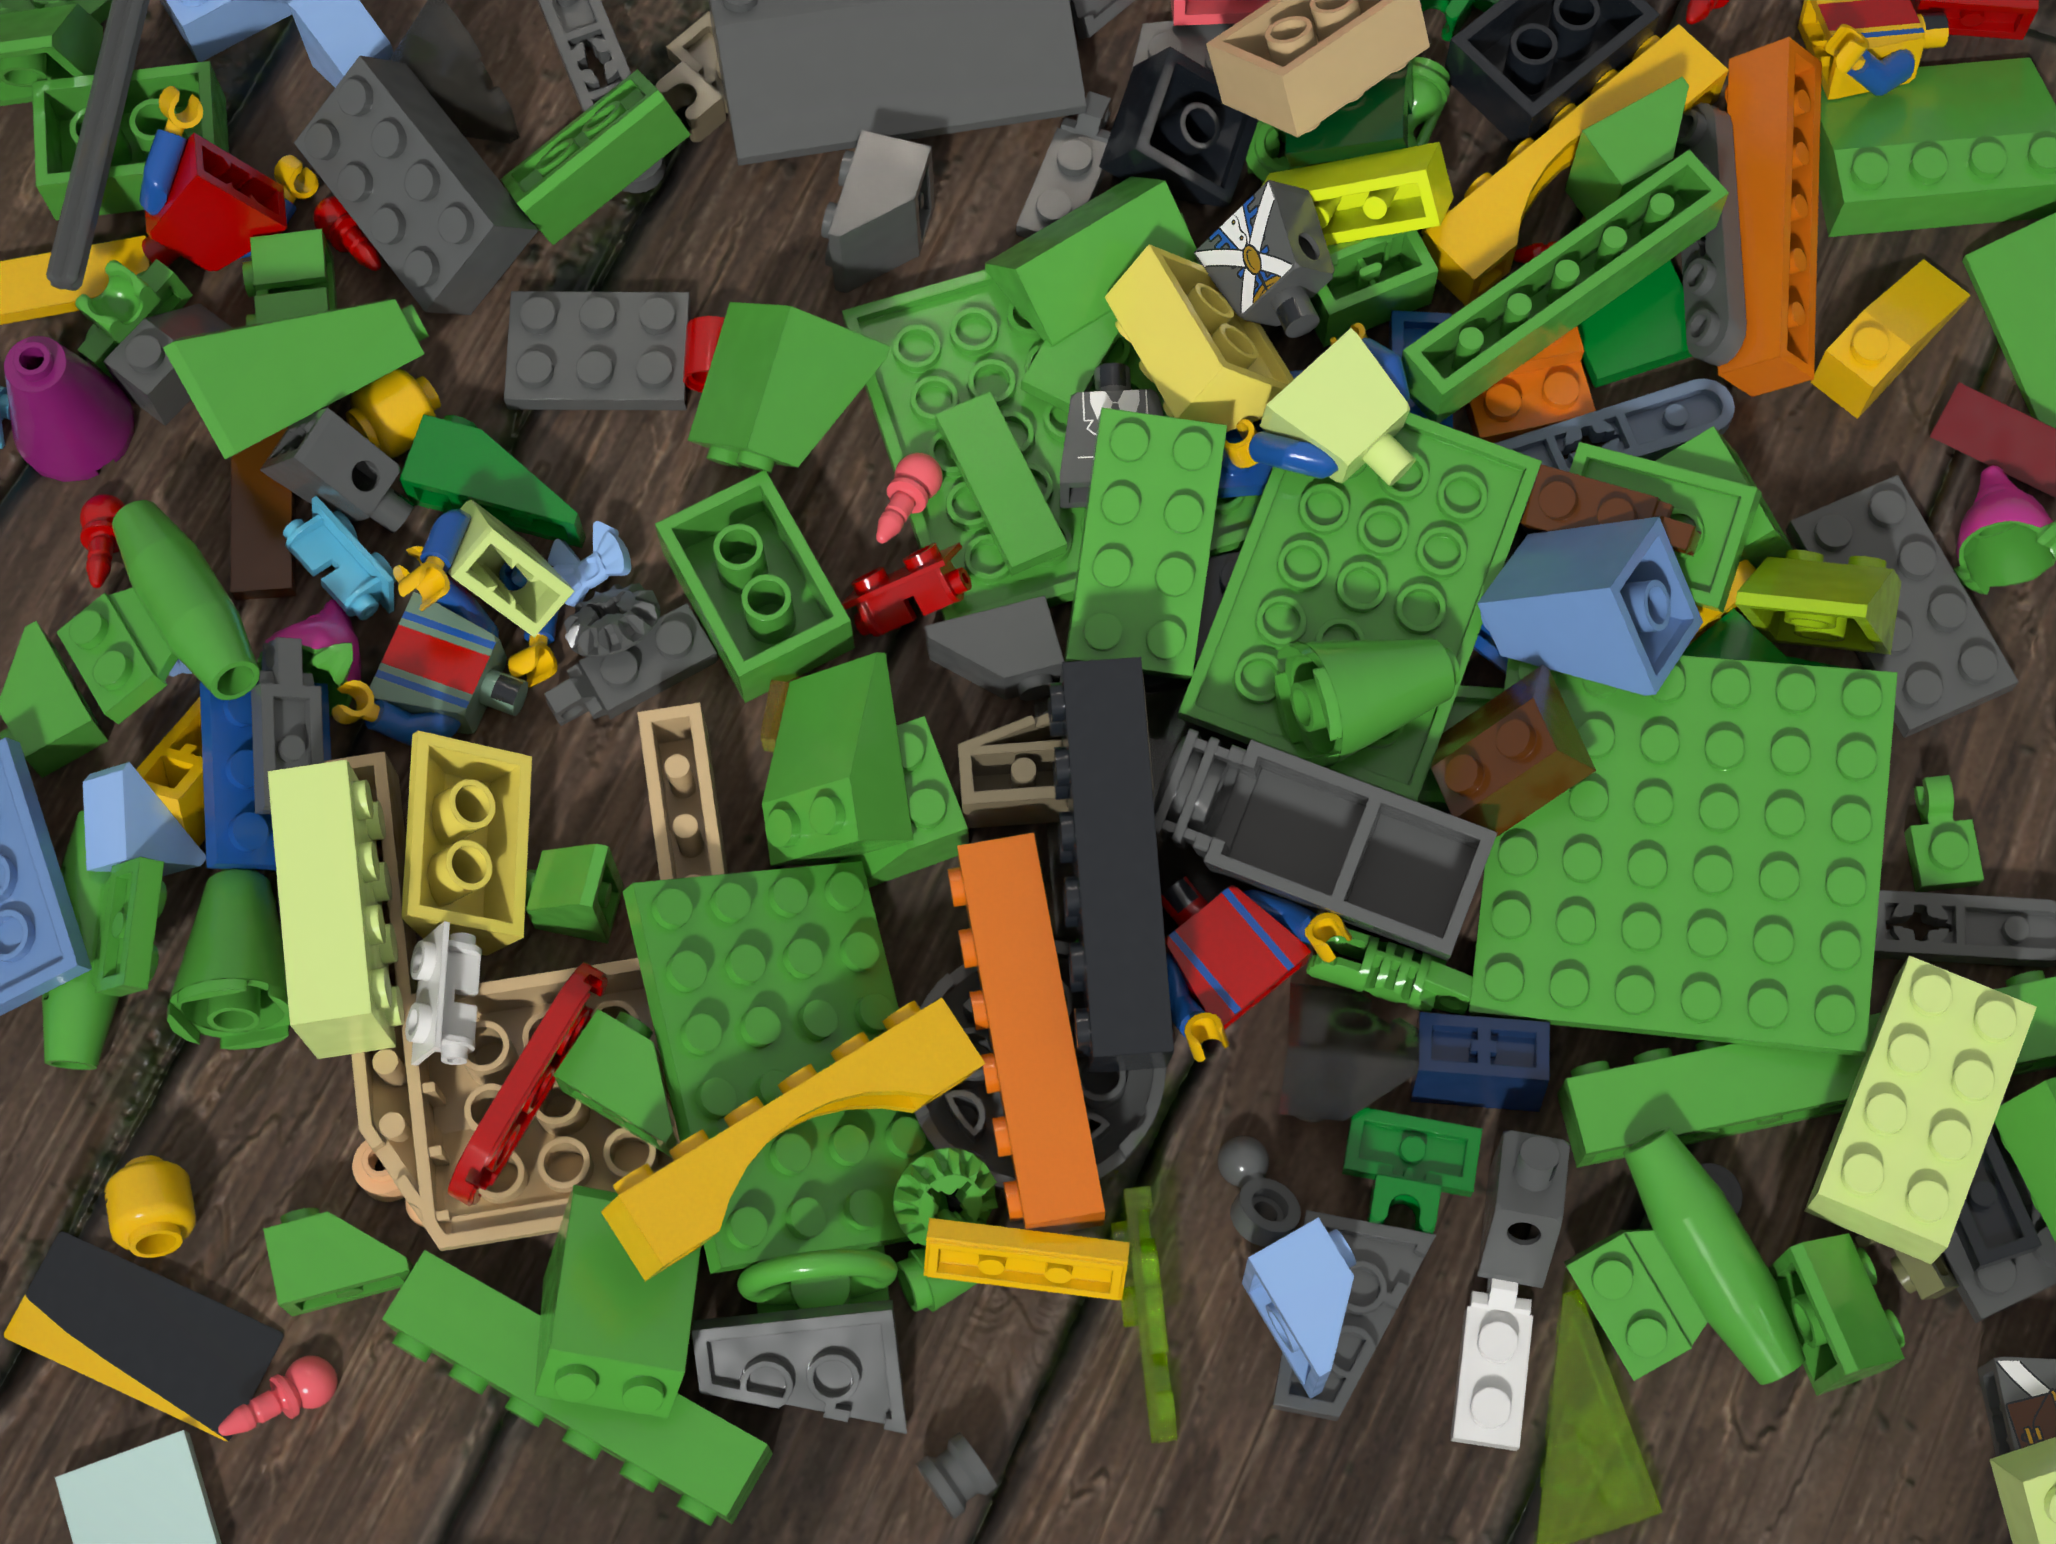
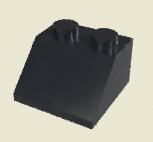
(1179, 131)

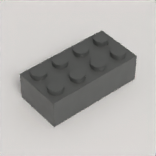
(415, 186)

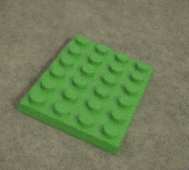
(1362, 567)
(743, 992)

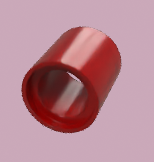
(700, 345)

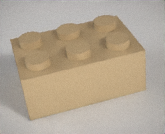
(1312, 57)

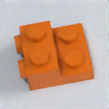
(1536, 394)

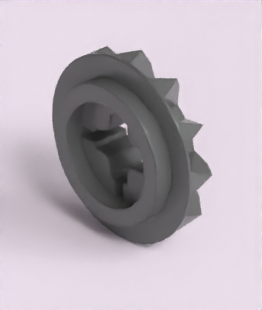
(612, 620)

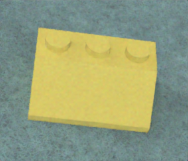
(1194, 343)
(467, 840)

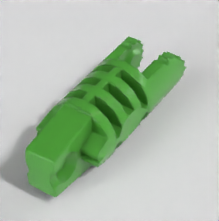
(1394, 974)

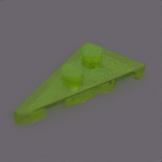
(1144, 1308)
(1592, 1460)

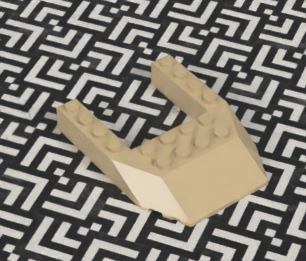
(428, 1112)

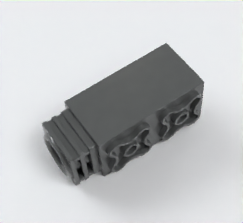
(1324, 840)

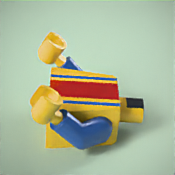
(1868, 43)

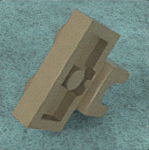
(695, 79)

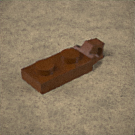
(1574, 501)

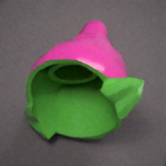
(2003, 536)
(328, 650)

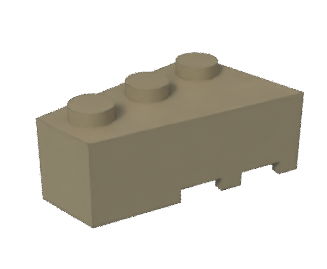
(1010, 775)

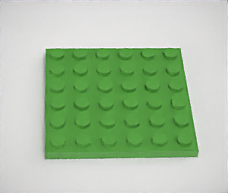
(950, 348)
(1706, 866)

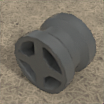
(956, 1475)

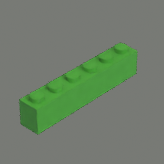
(1562, 286)
(497, 1345)

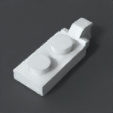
(1493, 1368)

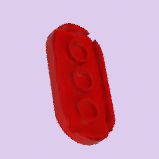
(526, 1086)

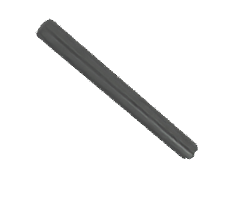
(96, 144)

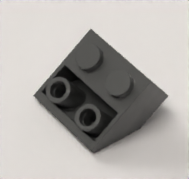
(880, 209)

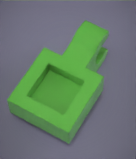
(1941, 850)

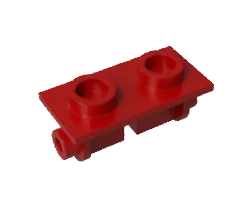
(926, 576)

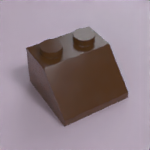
(1511, 755)

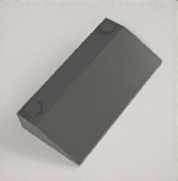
(824, 70)

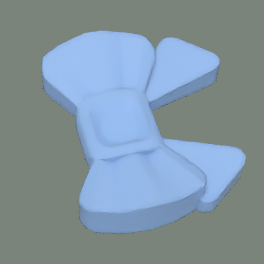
(608, 559)

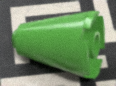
(1359, 691)
(233, 966)

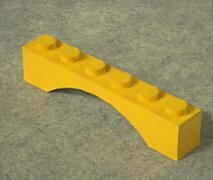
(1482, 231)
(684, 1203)

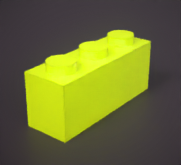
(1376, 192)

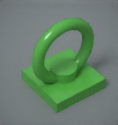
(819, 1279)

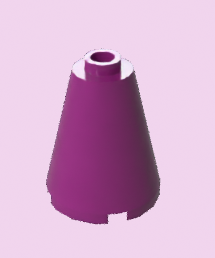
(64, 411)

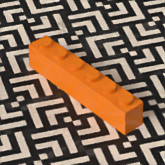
(1777, 155)
(1029, 1036)

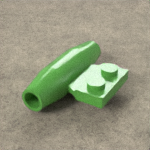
(171, 613)
(118, 929)
(1689, 1269)

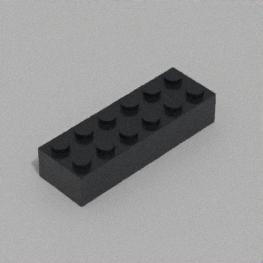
(1114, 863)

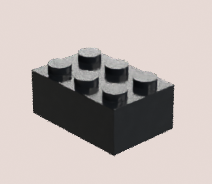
(1540, 55)

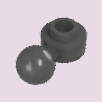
(1263, 1207)

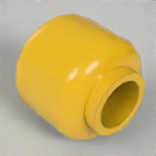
(392, 410)
(150, 1206)

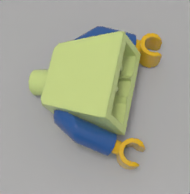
(1335, 416)
(500, 571)

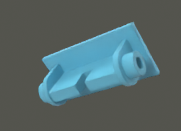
(359, 576)

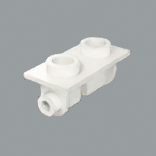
(441, 971)

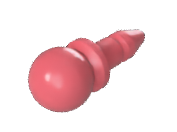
(914, 482)
(306, 1385)

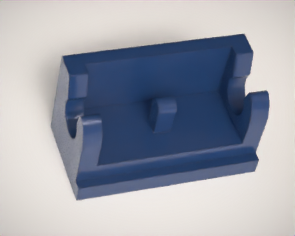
(1482, 1062)

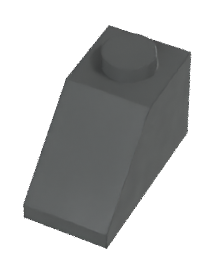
(145, 370)
(1001, 649)

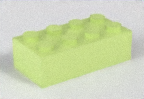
(334, 909)
(1921, 1110)

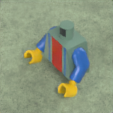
(436, 671)

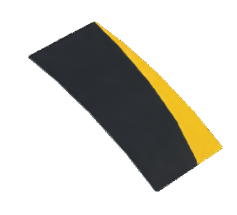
(143, 1334)

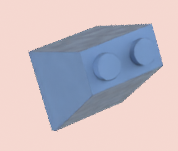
(1595, 604)

